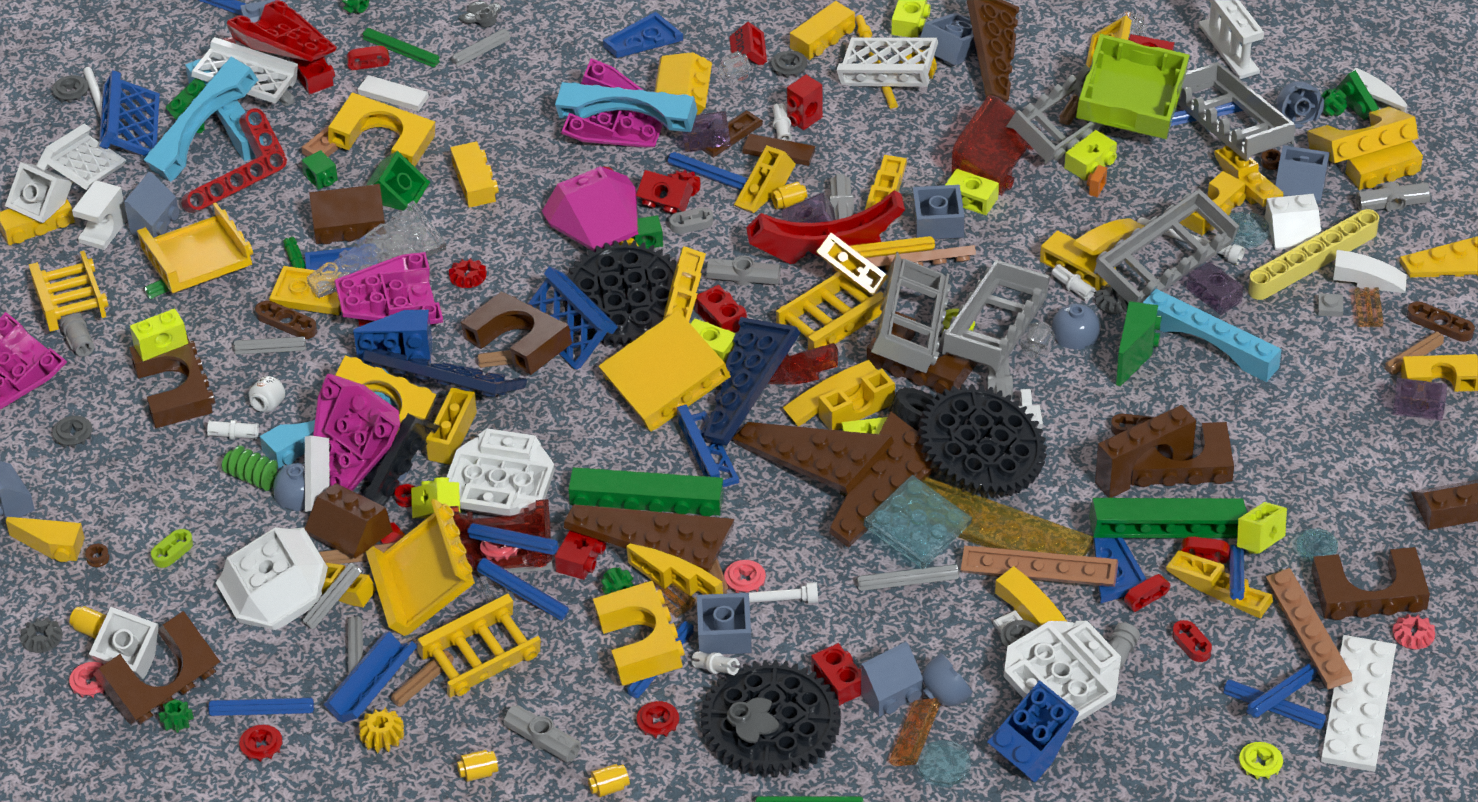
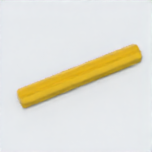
(891, 247)

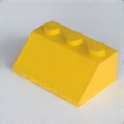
(685, 75)

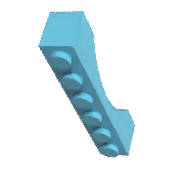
(229, 84)
(672, 110)
(229, 116)
(1247, 350)
(288, 440)

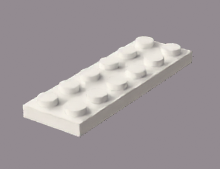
(1360, 705)

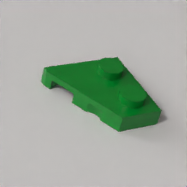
(1357, 96)

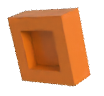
(1097, 181)

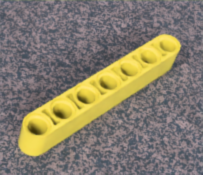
(1313, 254)

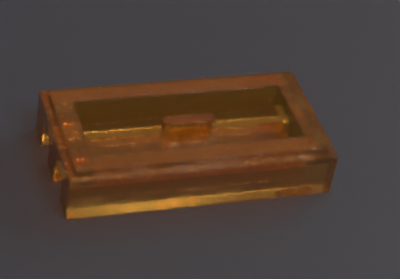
(1366, 293)
(683, 606)

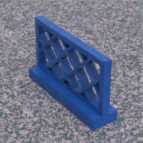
(113, 111)
(583, 305)

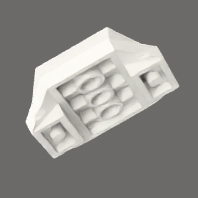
(501, 473)
(273, 578)
(1069, 661)

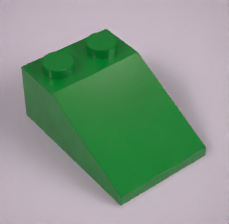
(1137, 339)

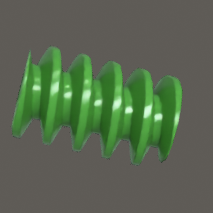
(250, 467)

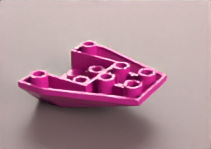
(614, 126)
(594, 208)
(388, 289)
(23, 361)
(358, 428)

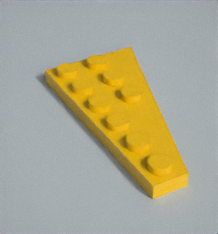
(1449, 259)

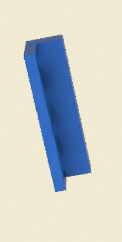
(699, 448)
(368, 677)

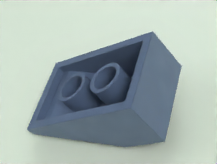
(953, 36)

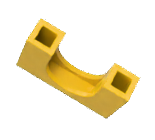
(365, 113)
(1387, 129)
(407, 396)
(655, 653)

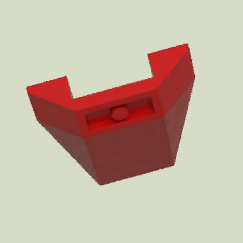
(281, 33)

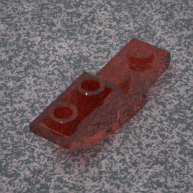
(806, 365)

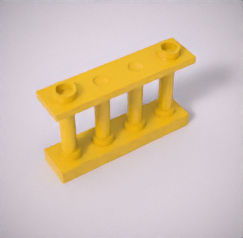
(49, 301)
(835, 329)
(477, 623)

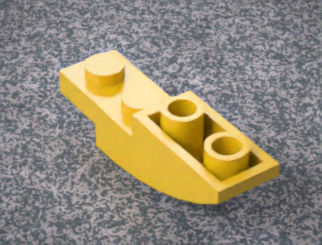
(1257, 186)

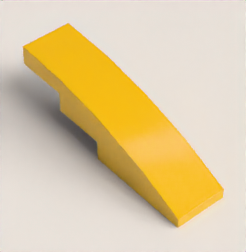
(887, 179)
(1106, 236)
(685, 283)
(807, 404)
(669, 569)
(1214, 581)

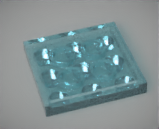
(917, 521)

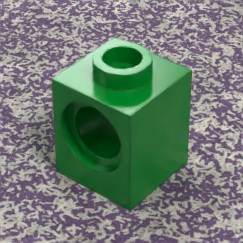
(319, 170)
(649, 232)

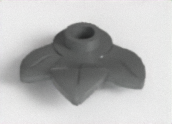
(482, 13)
(754, 721)

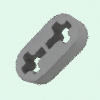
(691, 220)

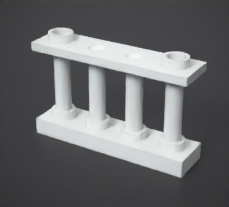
(1243, 29)

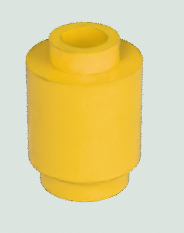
(788, 195)
(87, 621)
(477, 765)
(608, 780)

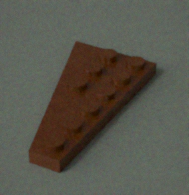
(995, 43)
(822, 454)
(882, 480)
(681, 535)

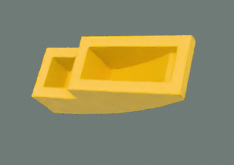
(358, 593)
(1026, 598)

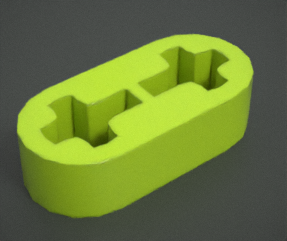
(172, 548)

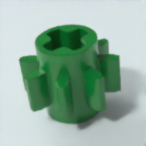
(355, 5)
(1334, 102)
(616, 580)
(176, 715)

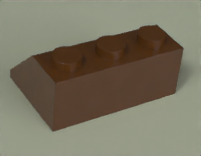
(346, 213)
(1448, 504)
(347, 521)

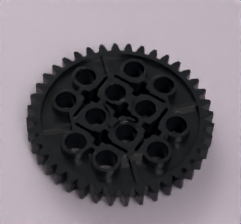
(613, 268)
(972, 451)
(801, 705)

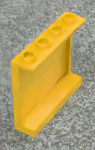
(197, 251)
(665, 370)
(421, 571)

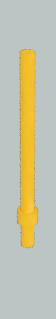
(865, 32)

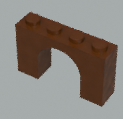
(506, 313)
(946, 372)
(185, 401)
(1117, 455)
(1211, 465)
(1342, 599)
(138, 699)

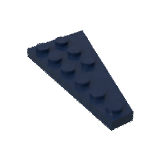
(751, 364)
(445, 373)

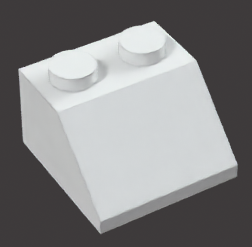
(37, 192)
(1292, 220)
(128, 636)

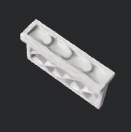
(263, 65)
(887, 73)
(70, 146)

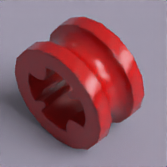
(399, 491)

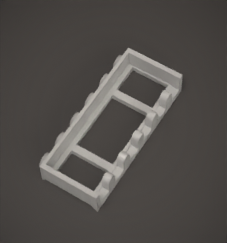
(1273, 128)
(1034, 137)
(1156, 227)
(926, 282)
(983, 348)

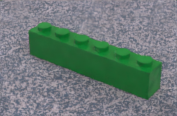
(646, 491)
(1166, 517)

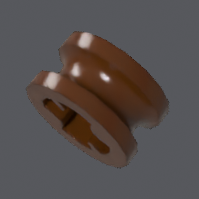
(1268, 164)
(94, 561)

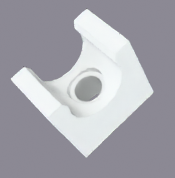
(105, 213)

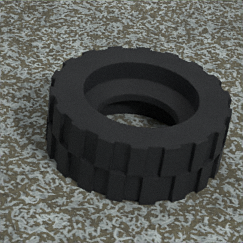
(909, 405)

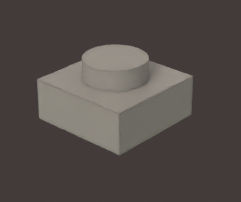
(1330, 305)

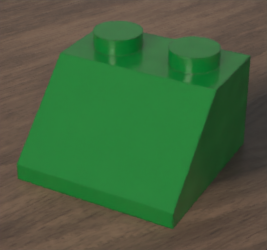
(398, 181)

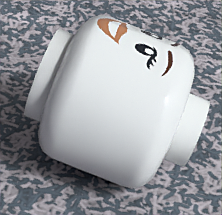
(266, 394)

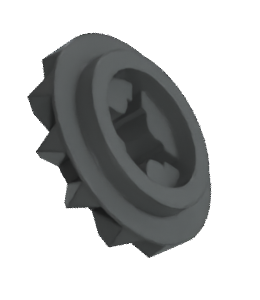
(787, 57)
(68, 82)
(1107, 303)
(62, 431)
(1014, 629)
(40, 643)

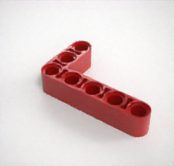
(243, 173)

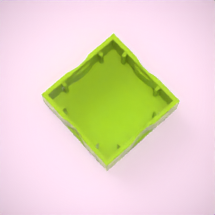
(1133, 86)

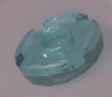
(1253, 229)
(944, 763)

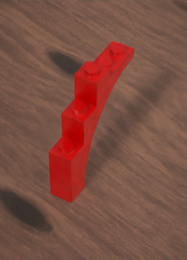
(794, 239)

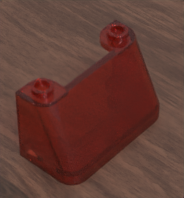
(989, 146)
(533, 522)

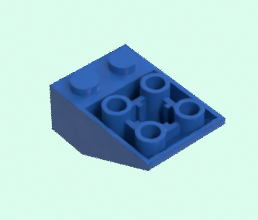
(402, 333)
(1035, 731)

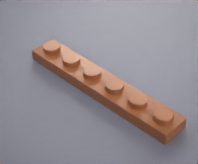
(937, 256)
(1040, 565)
(1309, 629)

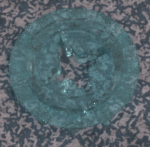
(1309, 538)

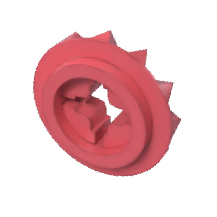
(493, 551)
(745, 568)
(1422, 638)
(78, 679)

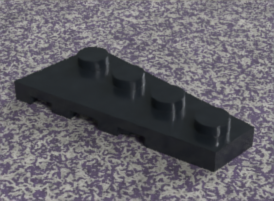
(398, 458)

